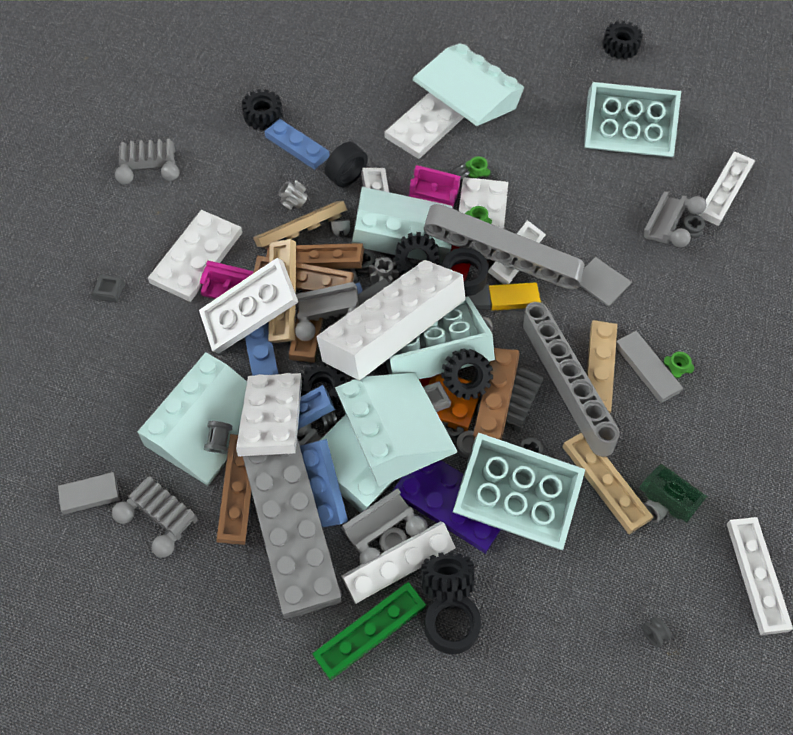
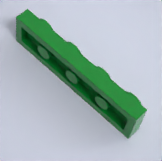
(369, 631)

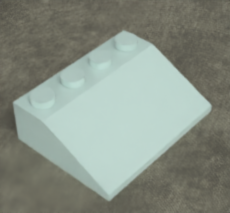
(470, 84)
(632, 119)
(388, 217)
(455, 331)
(180, 423)
(394, 424)
(351, 467)
(519, 491)

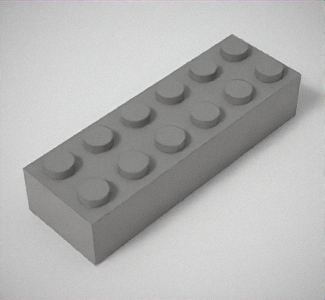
(292, 533)

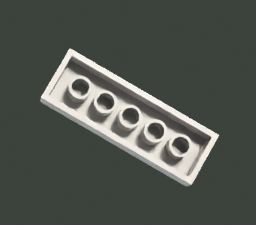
(391, 319)

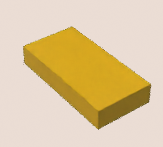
(513, 295)

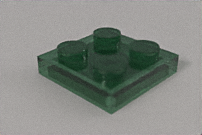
(673, 493)

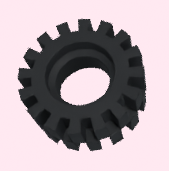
(614, 38)
(258, 101)
(415, 242)
(320, 374)
(482, 374)
(447, 577)

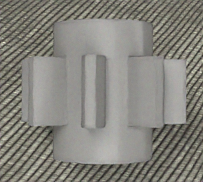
(293, 195)
(383, 269)

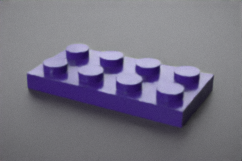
(434, 494)

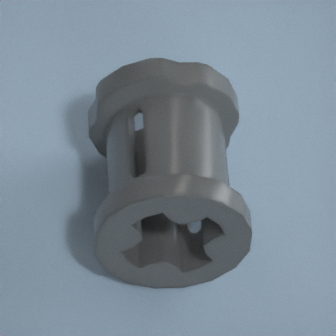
(217, 437)

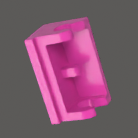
(434, 186)
(220, 278)

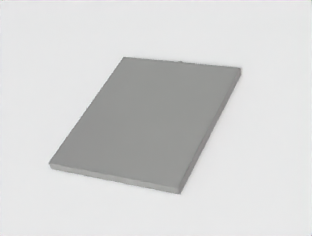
(603, 281)

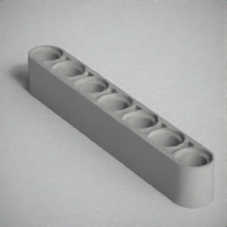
(504, 246)
(570, 380)

